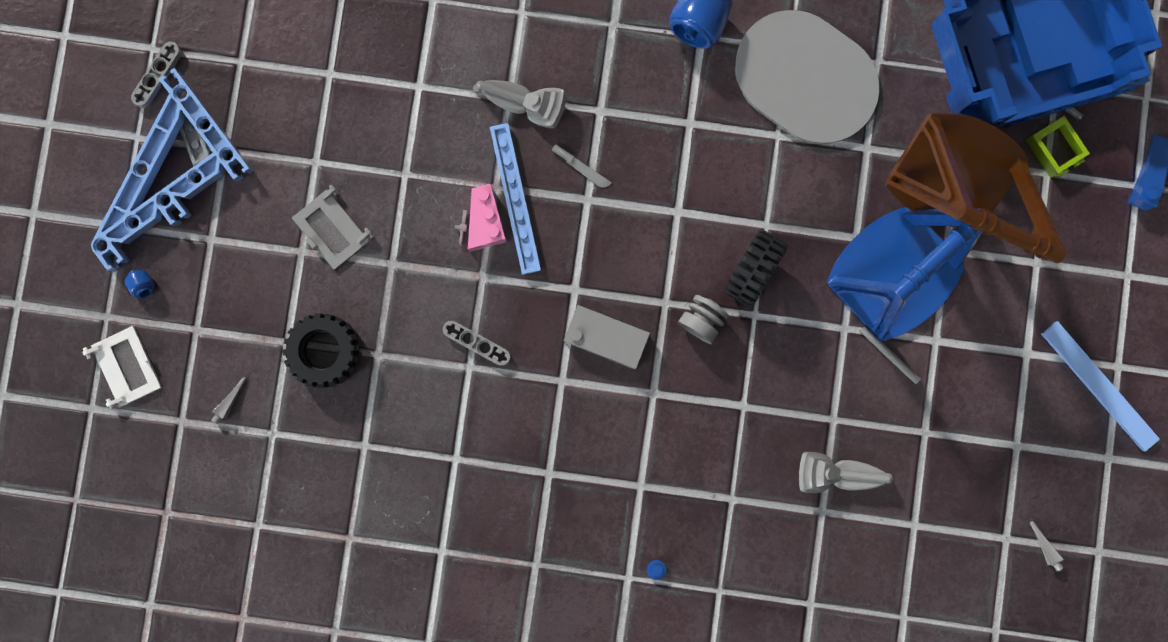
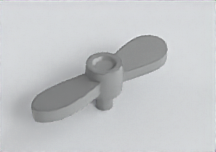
(462, 227)

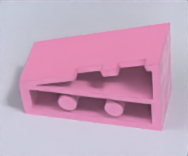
(485, 221)

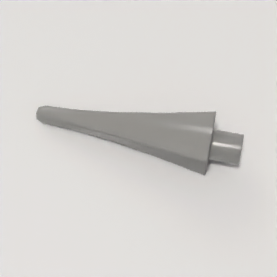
(223, 409)
(1051, 555)

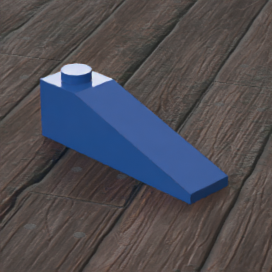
(1151, 176)

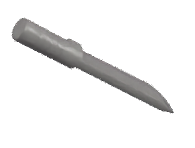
(592, 175)

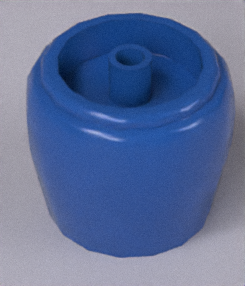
(699, 21)

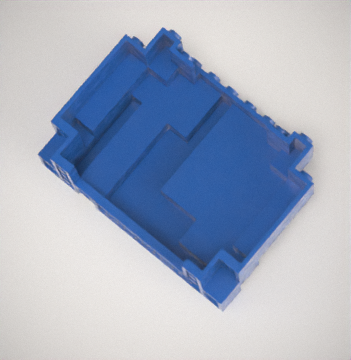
(1041, 55)

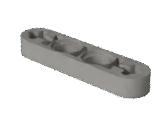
(153, 72)
(475, 345)

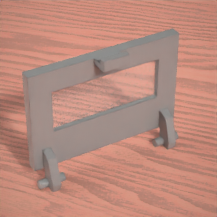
(331, 229)

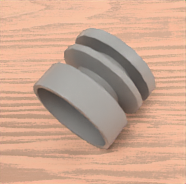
(705, 316)

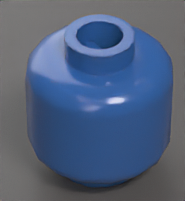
(139, 284)

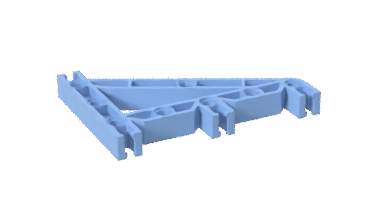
(128, 206)

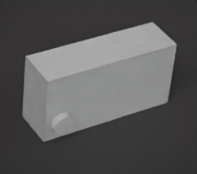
(606, 337)

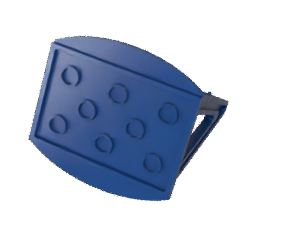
(901, 269)

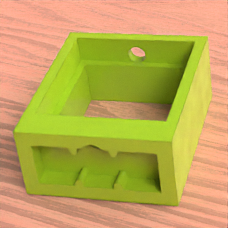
(1044, 155)

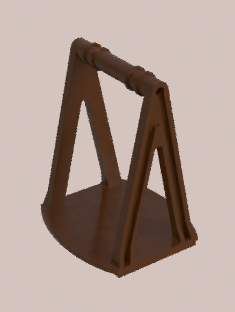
(970, 165)

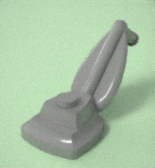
(542, 106)
(819, 473)

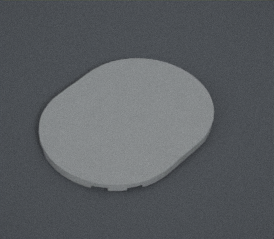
(807, 77)

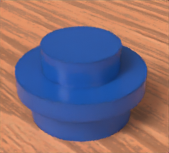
(656, 569)

